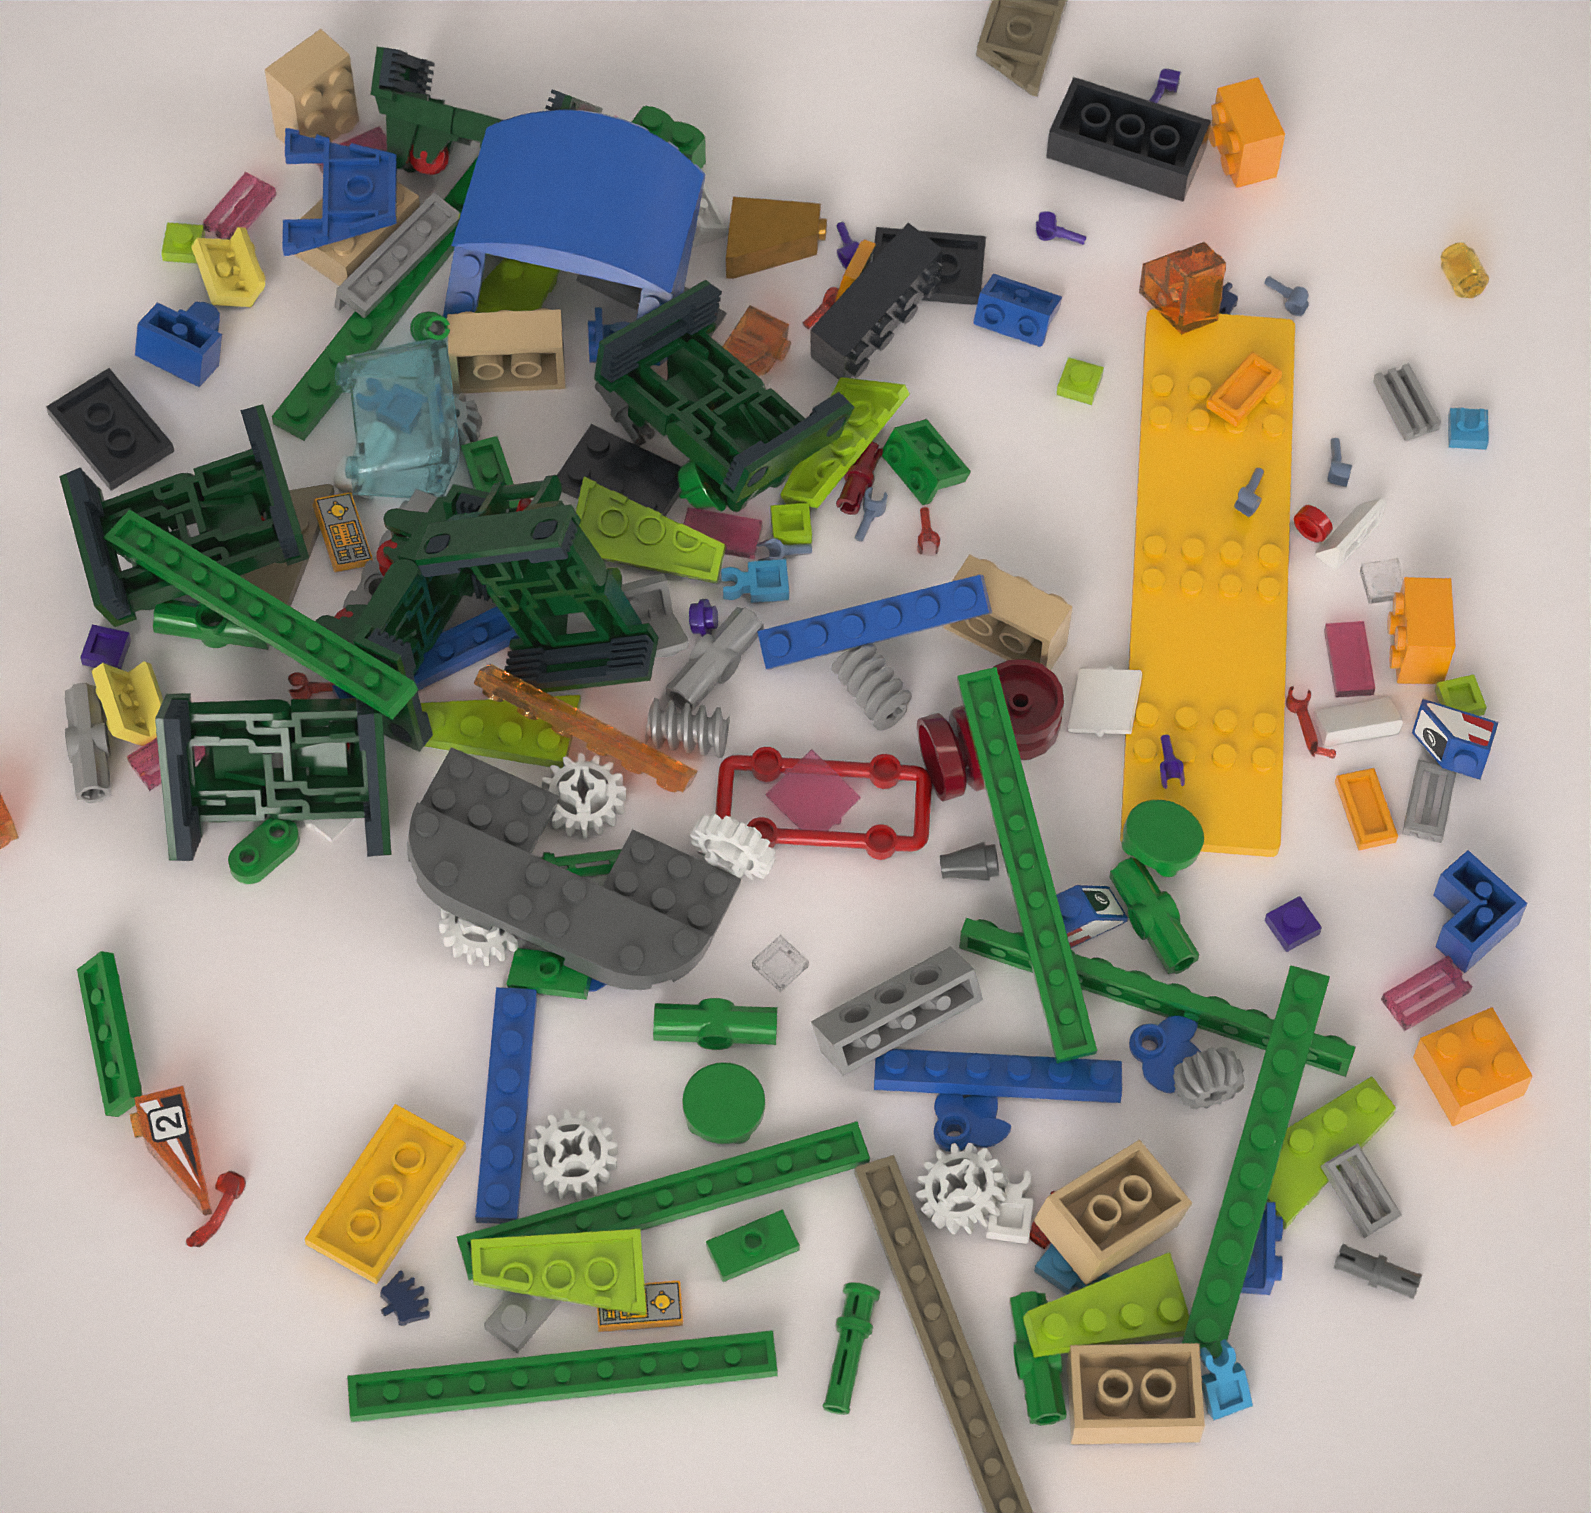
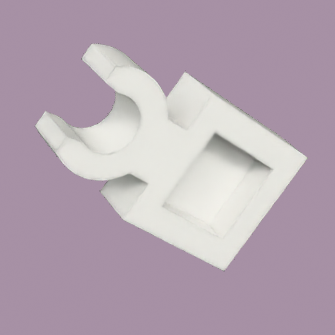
(1016, 1213)

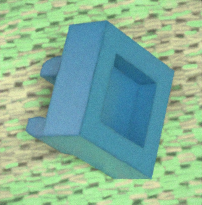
(1468, 428)

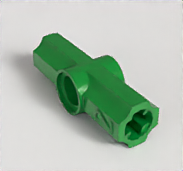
(192, 621)
(1154, 915)
(715, 1024)
(1039, 1374)

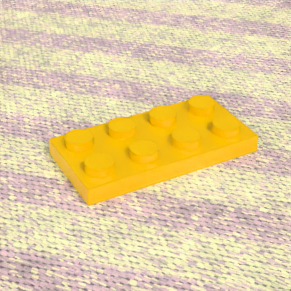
(385, 1194)

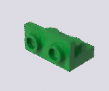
(923, 460)

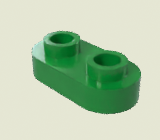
(266, 849)

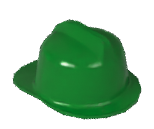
(700, 488)

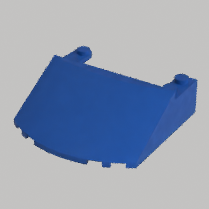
(578, 199)

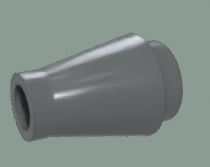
(973, 863)

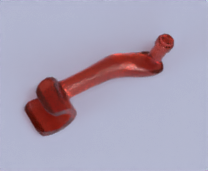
(1310, 737)
(232, 1186)

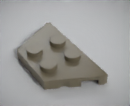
(1020, 39)
(279, 578)

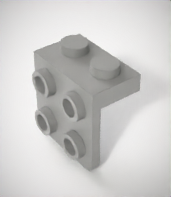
(653, 605)

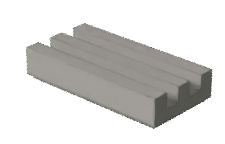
(1395, 377)
(1423, 828)
(1348, 1198)

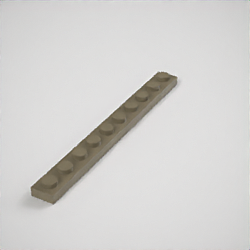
(941, 1338)

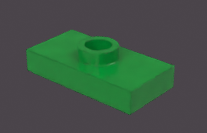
(547, 975)
(752, 1245)

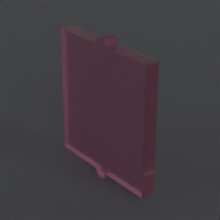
(813, 794)

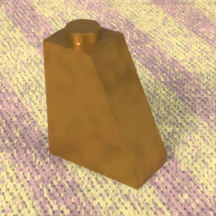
(771, 234)

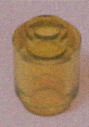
(1464, 270)

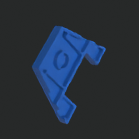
(356, 191)

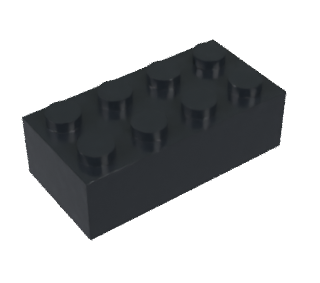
(1128, 139)
(877, 304)

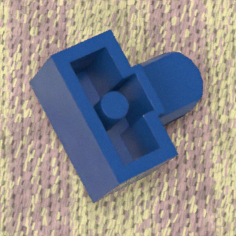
(181, 341)

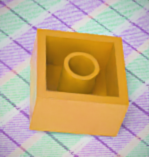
(1246, 132)
(1422, 630)
(1472, 1066)

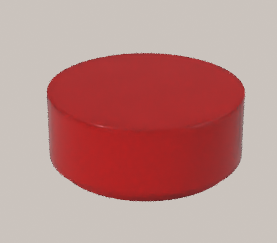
(1313, 523)

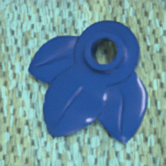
(1172, 1044)
(972, 1118)

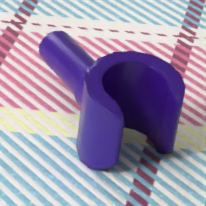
(1167, 80)
(1047, 229)
(849, 247)
(1170, 766)

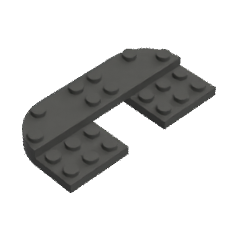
(475, 860)

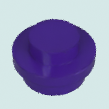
(703, 617)

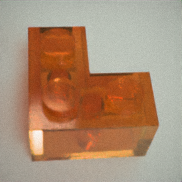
(1185, 286)

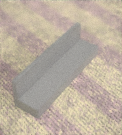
(397, 256)

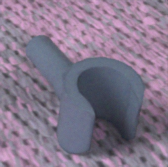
(1296, 298)
(1339, 471)
(1247, 499)
(872, 509)
(778, 550)

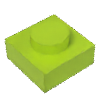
(179, 240)
(1080, 381)
(791, 523)
(1461, 694)

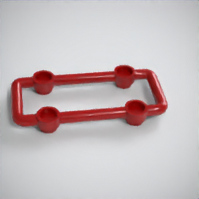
(883, 772)

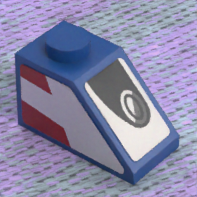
(1455, 737)
(1089, 912)

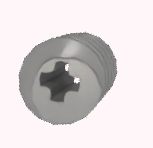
(872, 685)
(687, 728)

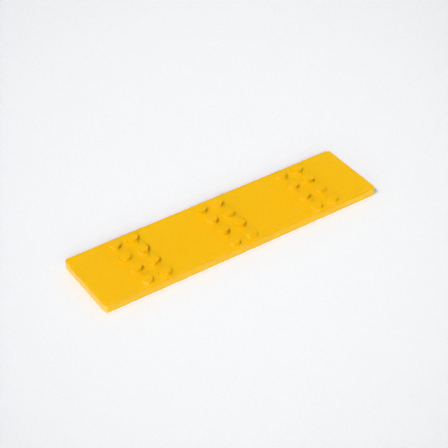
(1211, 583)

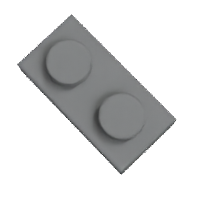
(519, 1318)

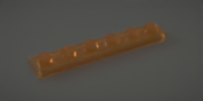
(571, 722)

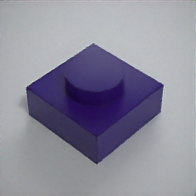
(105, 646)
(1293, 924)

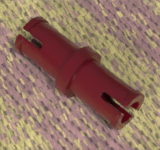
(859, 479)

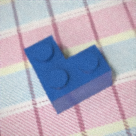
(1482, 910)

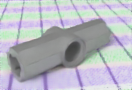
(714, 658)
(87, 743)

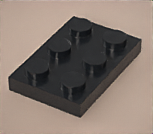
(960, 260)
(110, 429)
(621, 468)

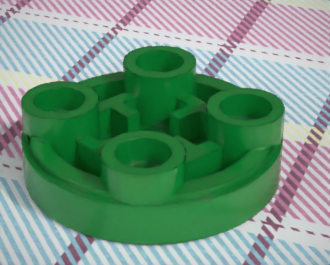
(1163, 836)
(723, 1103)

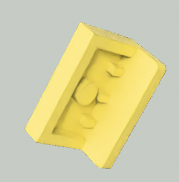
(230, 269)
(129, 701)

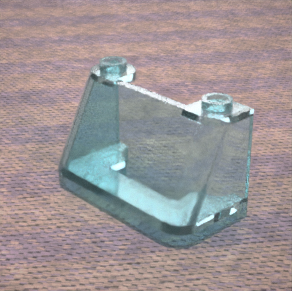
(401, 419)

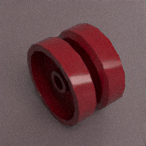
(1033, 704)
(949, 754)

